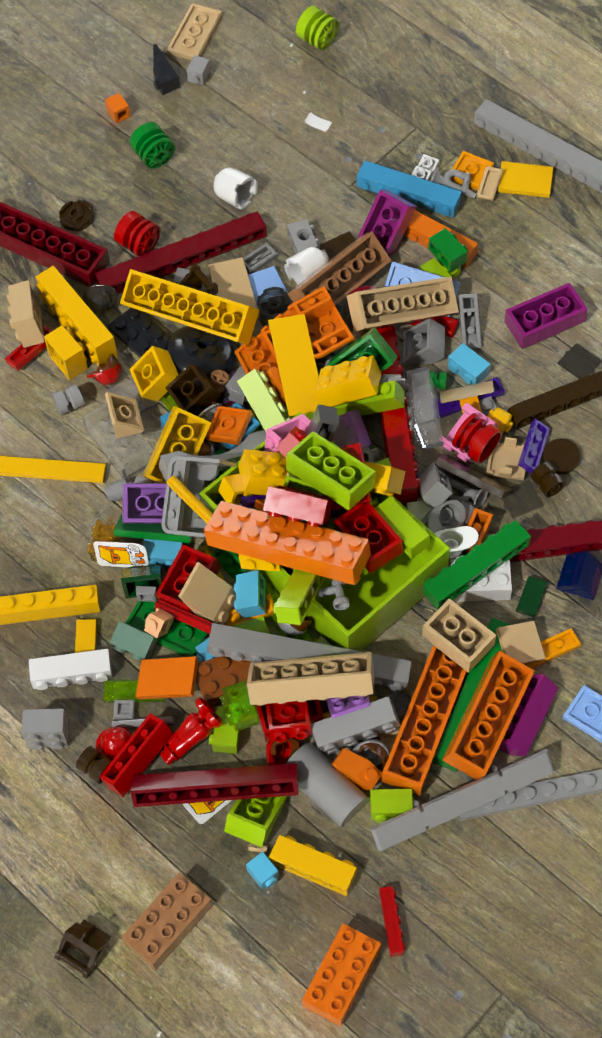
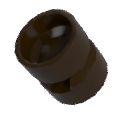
(547, 479)
(92, 763)

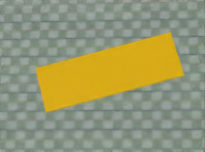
(295, 363)

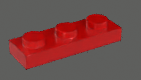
(22, 355)

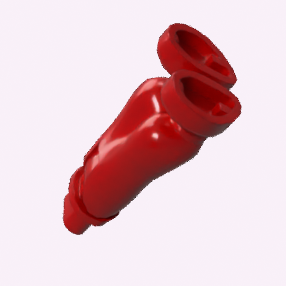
(192, 731)

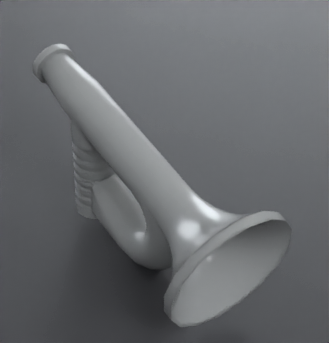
(446, 181)
(477, 496)

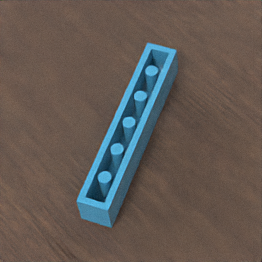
(411, 188)

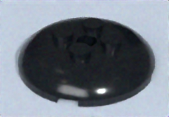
(202, 349)

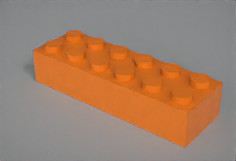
(488, 715)

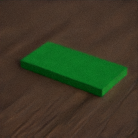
(147, 531)
(180, 637)

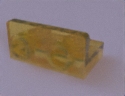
(101, 533)

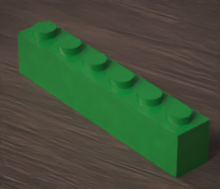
(476, 564)

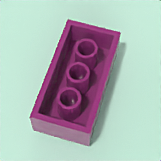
(545, 315)

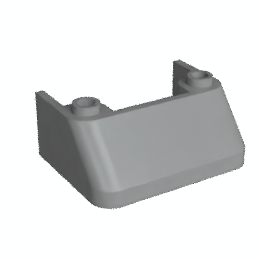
(191, 471)

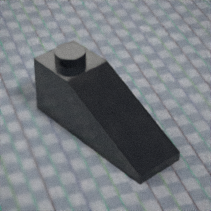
(165, 77)

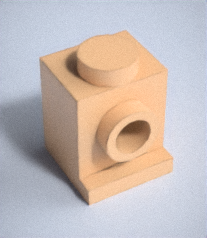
(155, 622)

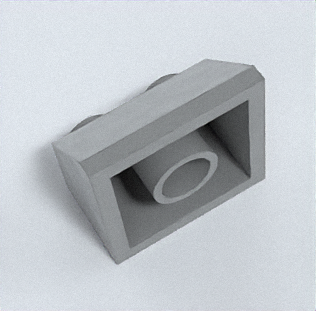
(424, 343)

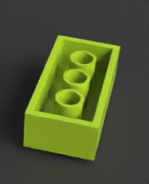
(330, 470)

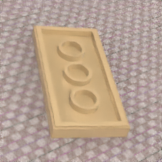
(194, 32)
(233, 281)

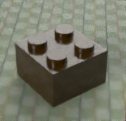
(193, 390)

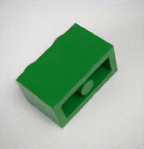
(448, 249)

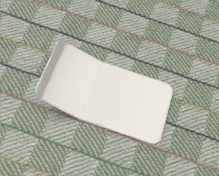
(317, 122)

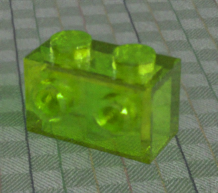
(237, 701)

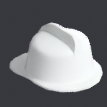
(458, 539)

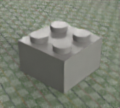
(45, 728)

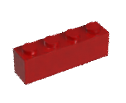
(136, 754)

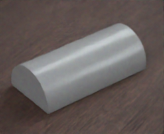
(327, 786)

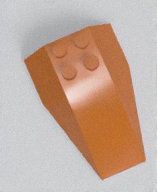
(324, 325)

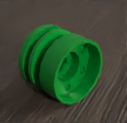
(152, 145)

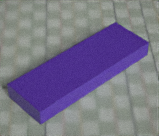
(534, 446)

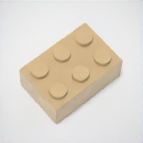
(25, 314)
(458, 635)

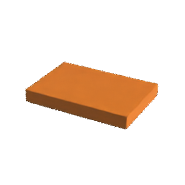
(167, 678)

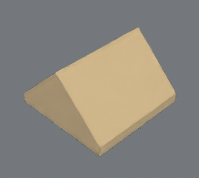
(124, 415)

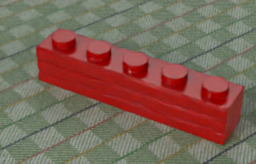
(392, 921)

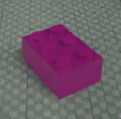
(388, 219)

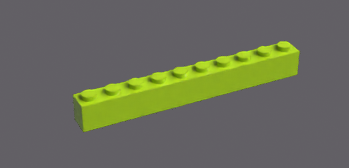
(300, 590)

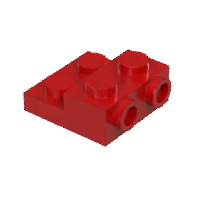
(288, 721)

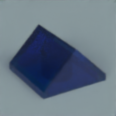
(580, 575)

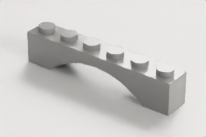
(233, 455)

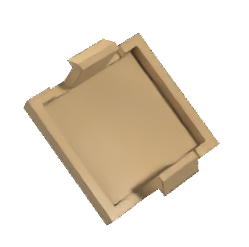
(505, 460)

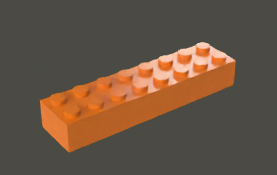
(288, 542)
(424, 723)

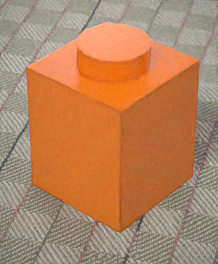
(117, 108)

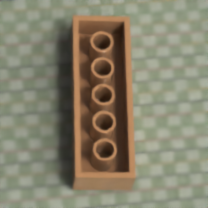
(345, 270)

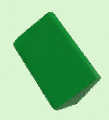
(229, 562)

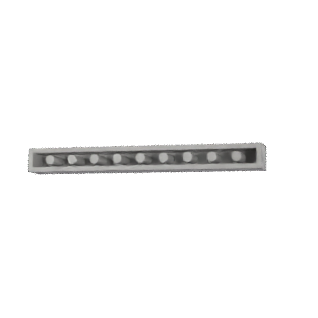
(540, 144)
(262, 647)

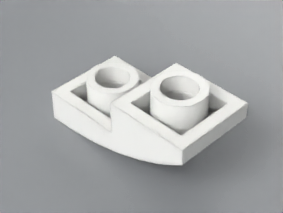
(426, 167)

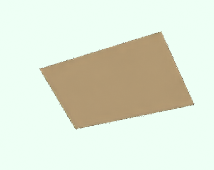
(466, 391)

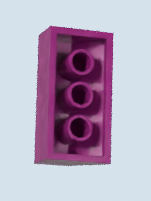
(528, 716)

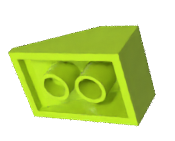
(254, 818)

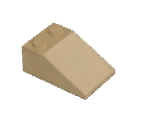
(208, 595)

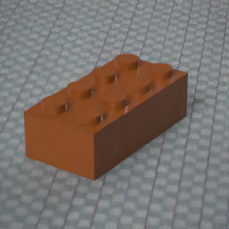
(217, 674)

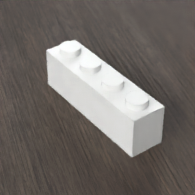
(70, 669)

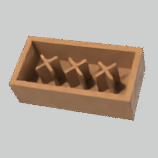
(167, 921)

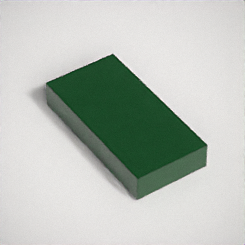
(531, 596)

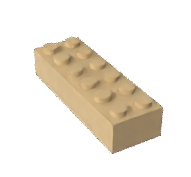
(402, 303)
(311, 678)

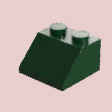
(141, 576)

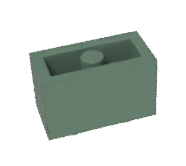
(134, 641)

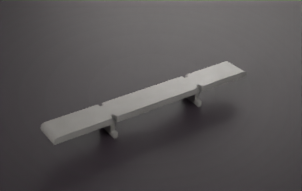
(462, 800)

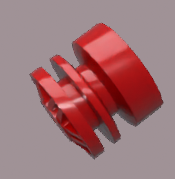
(136, 233)
(476, 438)

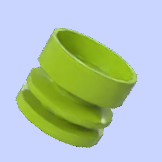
(317, 27)

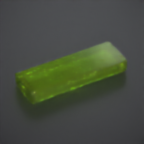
(123, 691)

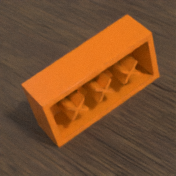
(341, 974)

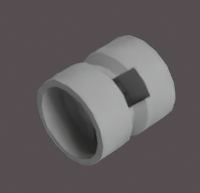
(67, 399)

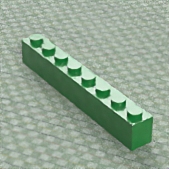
(466, 695)

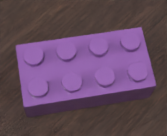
(143, 503)

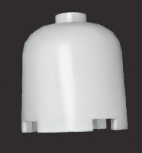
(235, 187)
(305, 264)

